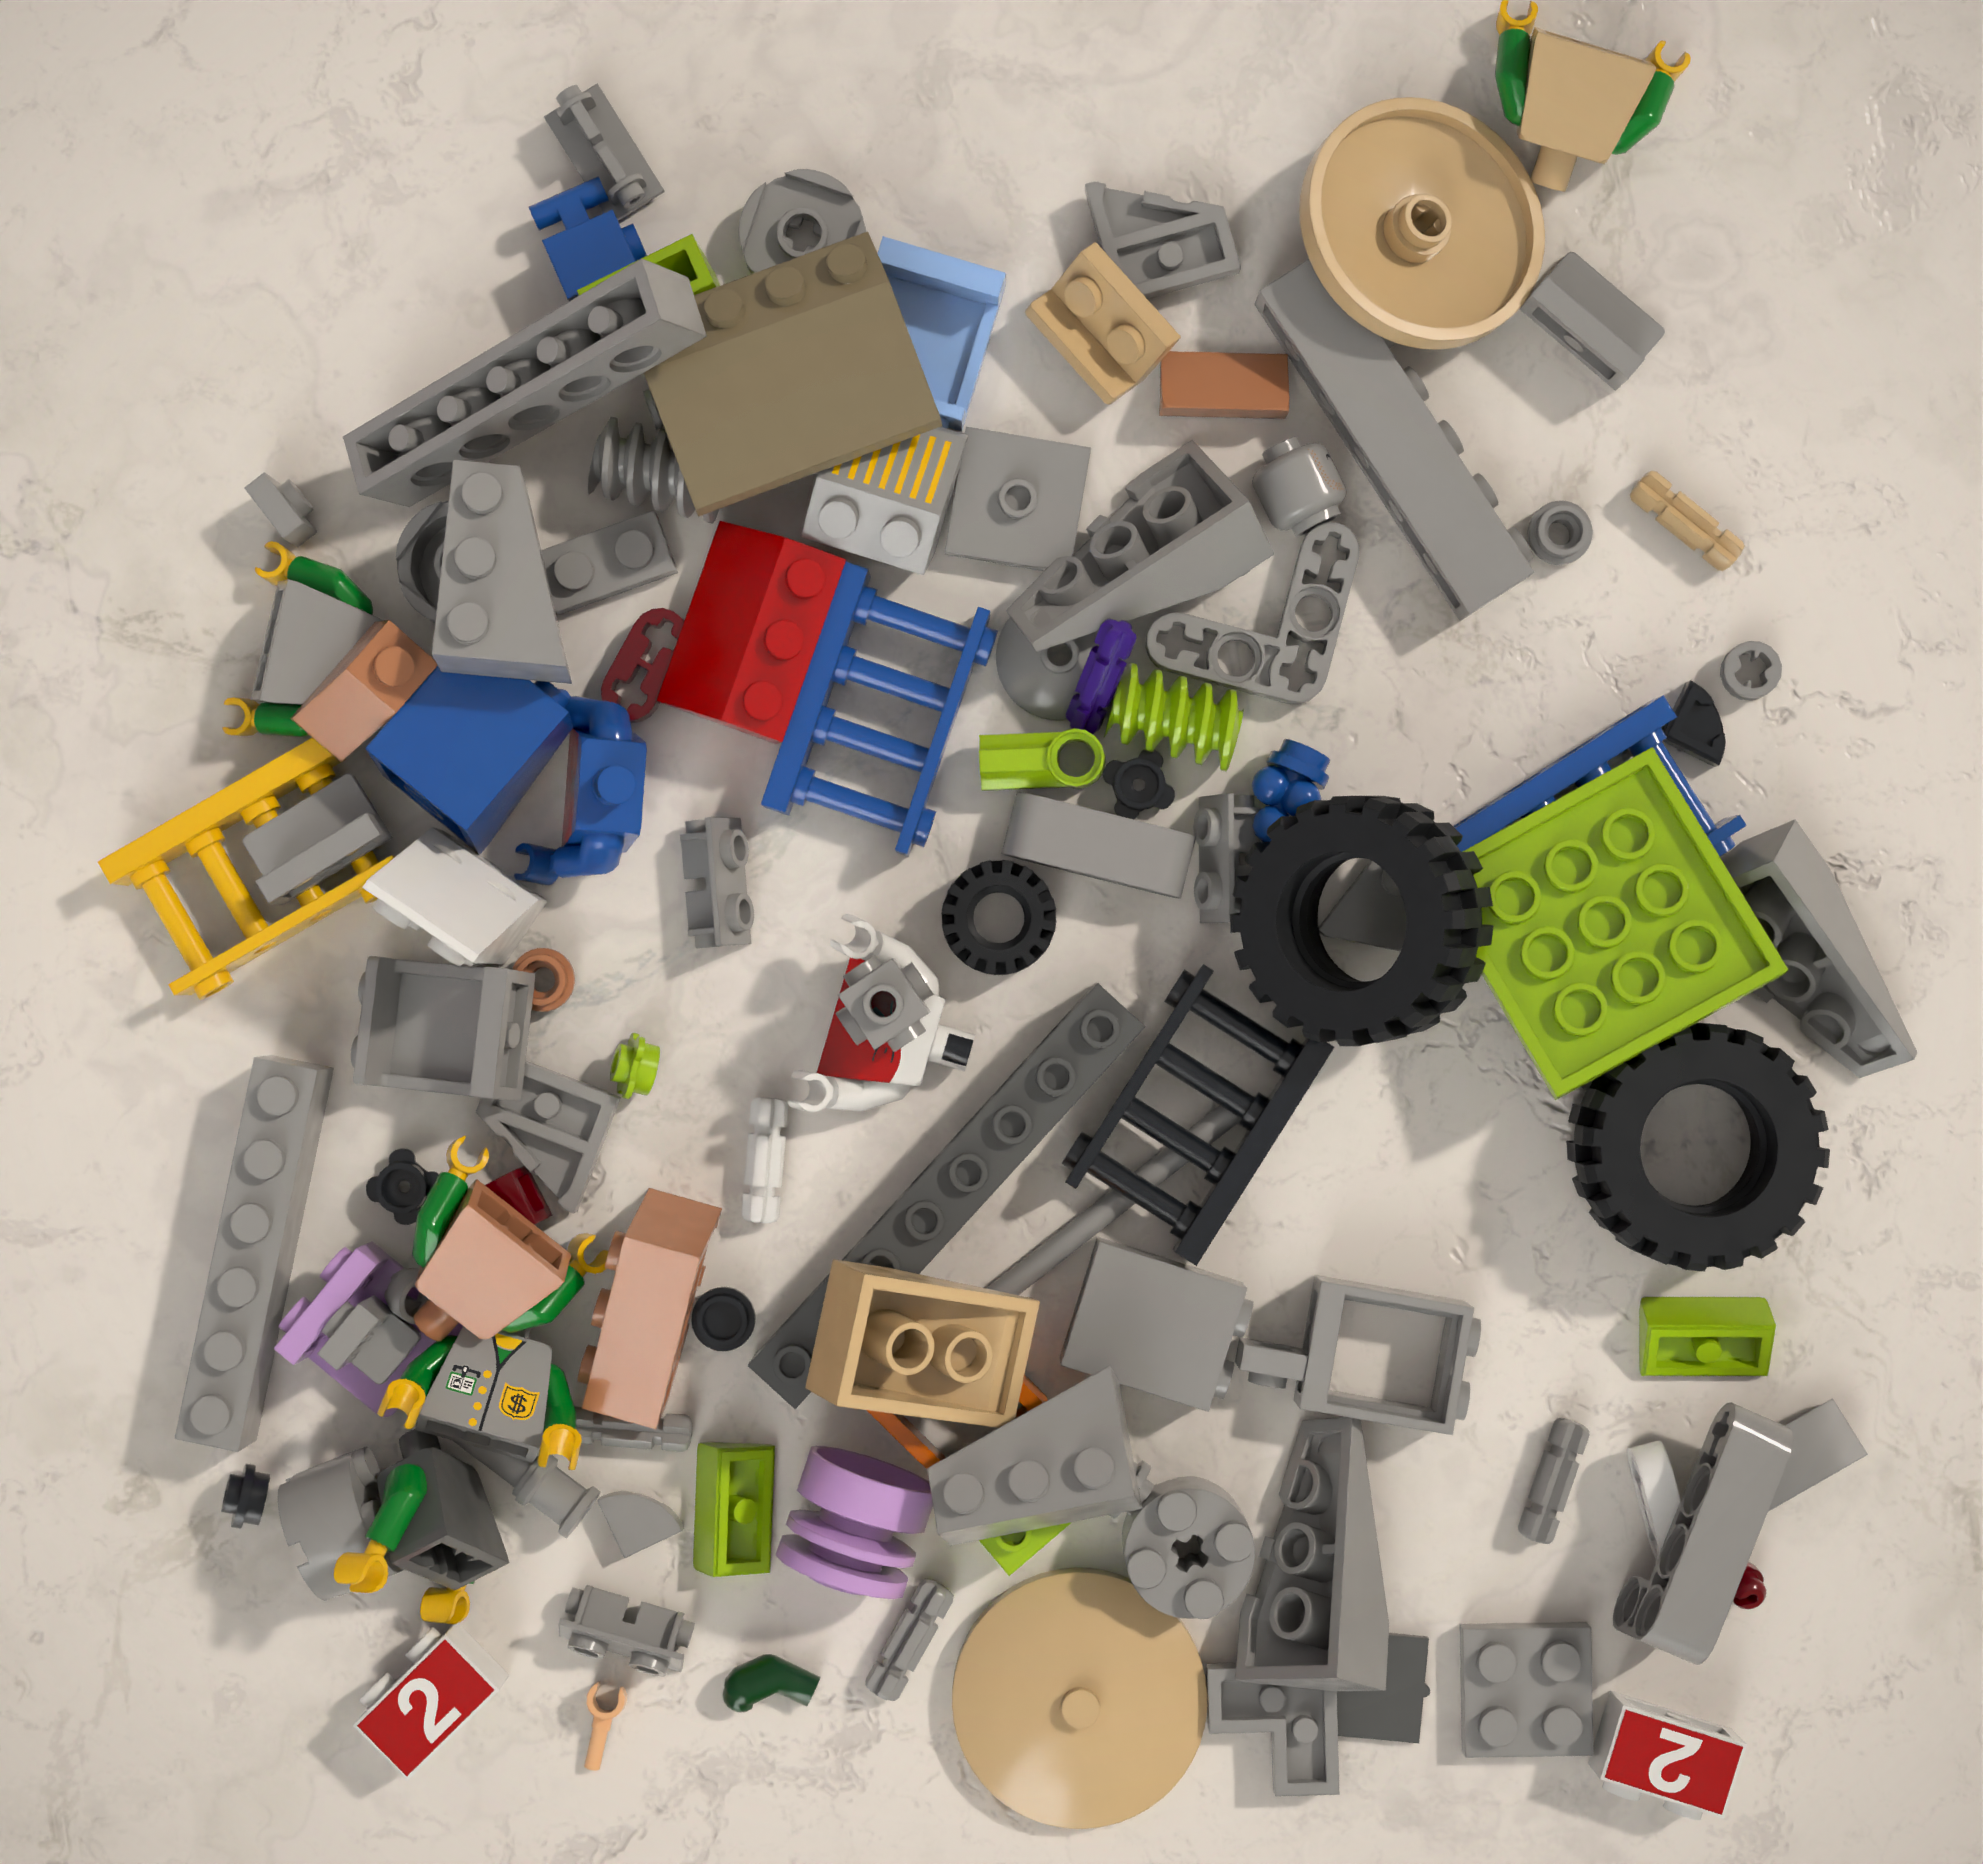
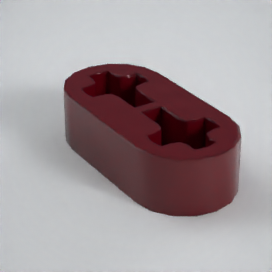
(632, 657)

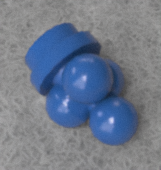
(1287, 782)

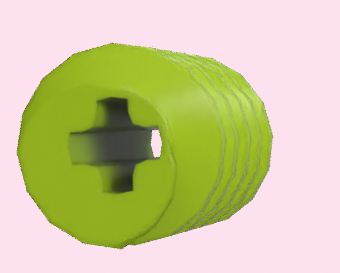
(1176, 716)

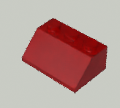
(751, 631)

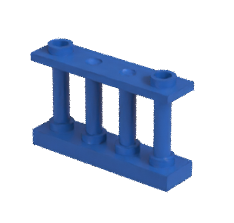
(838, 663)
(1588, 761)

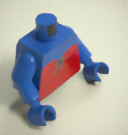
(600, 795)

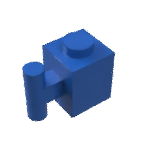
(587, 246)

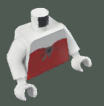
(871, 1077)

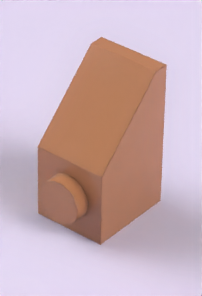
(364, 689)

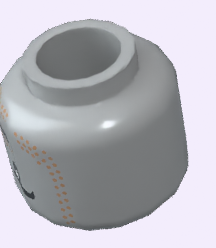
(1299, 486)

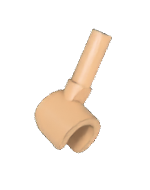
(600, 1725)

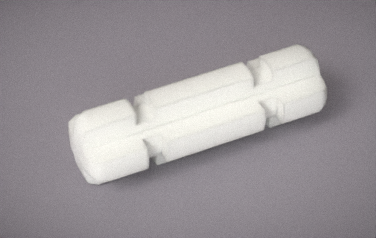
(765, 1160)

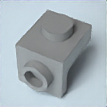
(368, 1338)

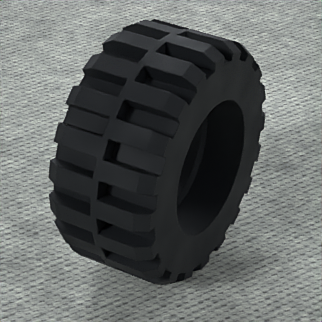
(1282, 919)
(1779, 1164)

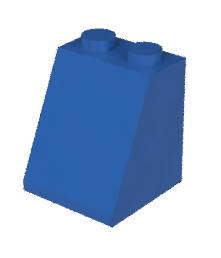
(471, 748)

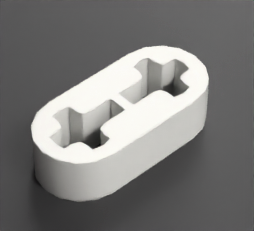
(1655, 1490)

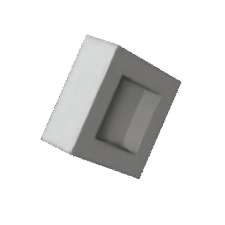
(284, 507)
(1270, 1362)

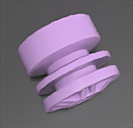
(852, 1537)

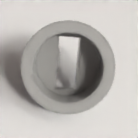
(397, 1297)

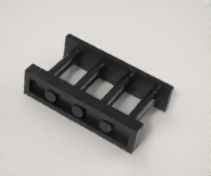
(1225, 1169)

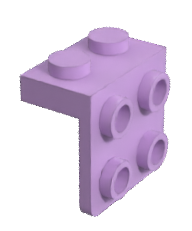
(351, 1279)

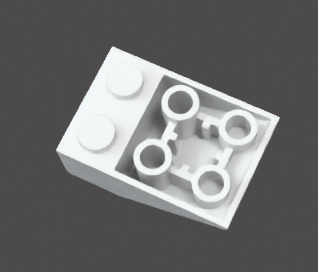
(456, 897)

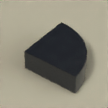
(1697, 726)

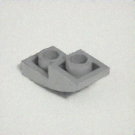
(1820, 1448)

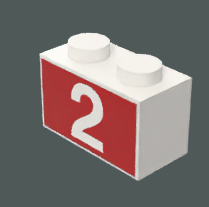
(430, 1700)
(1666, 1757)

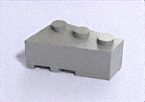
(493, 582)
(1041, 1469)

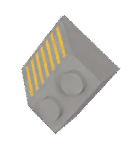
(888, 500)

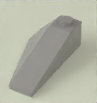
(1321, 1591)

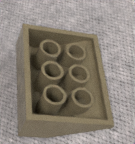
(792, 376)

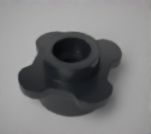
(1145, 767)
(386, 1189)

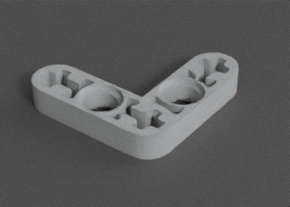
(1268, 651)

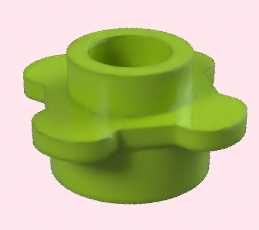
(635, 1066)

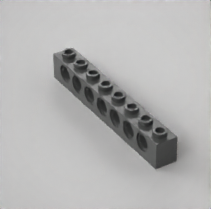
(966, 1169)

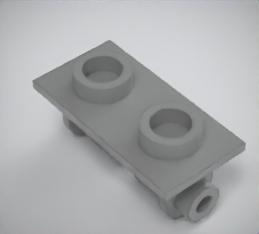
(603, 148)
(1222, 831)
(718, 853)
(601, 1628)

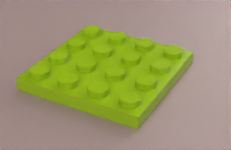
(1614, 924)

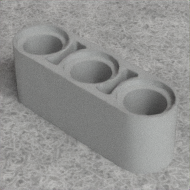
(1098, 845)

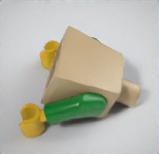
(1577, 95)

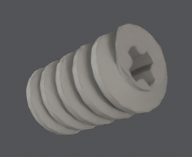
(641, 469)

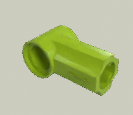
(1032, 760)

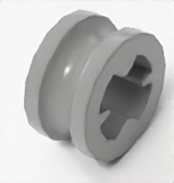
(1769, 677)

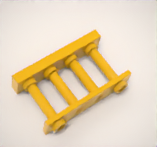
(201, 835)

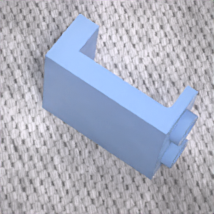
(949, 317)

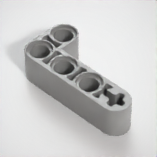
(1709, 1537)

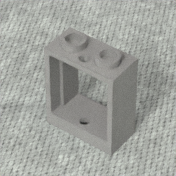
(1320, 1340)

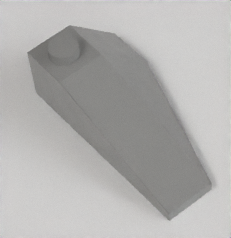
(1167, 544)
(1830, 969)

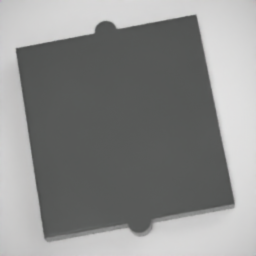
(1398, 1710)

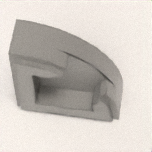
(638, 1520)

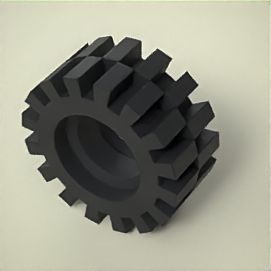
(998, 878)

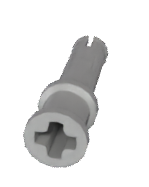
(543, 1487)

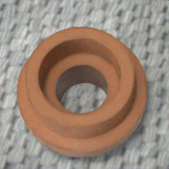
(562, 971)

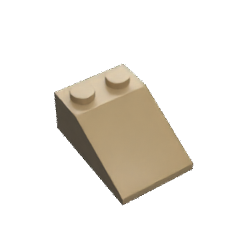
(921, 1346)

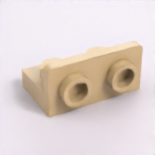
(1103, 325)

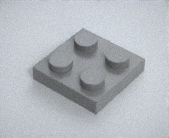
(1526, 1689)

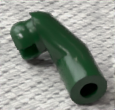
(765, 1677)

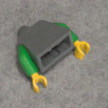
(432, 1525)

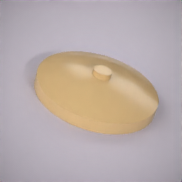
(1422, 223)
(1078, 1699)

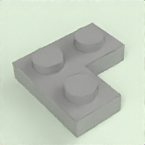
(1300, 1725)

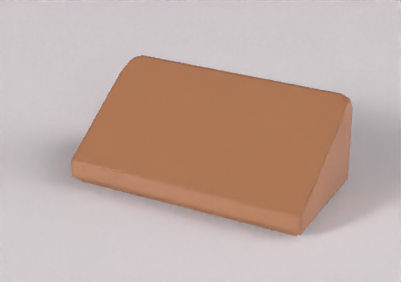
(1224, 385)

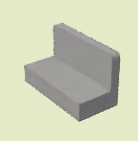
(1593, 320)
(315, 839)

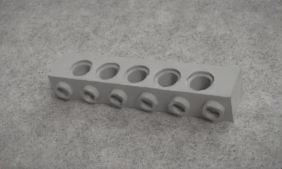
(526, 383)

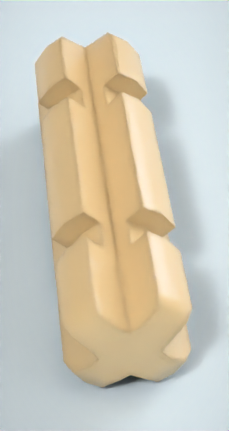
(1687, 520)

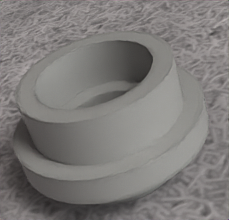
(1577, 524)

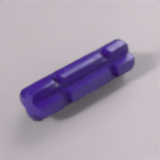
(1101, 675)

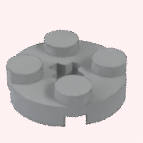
(785, 204)

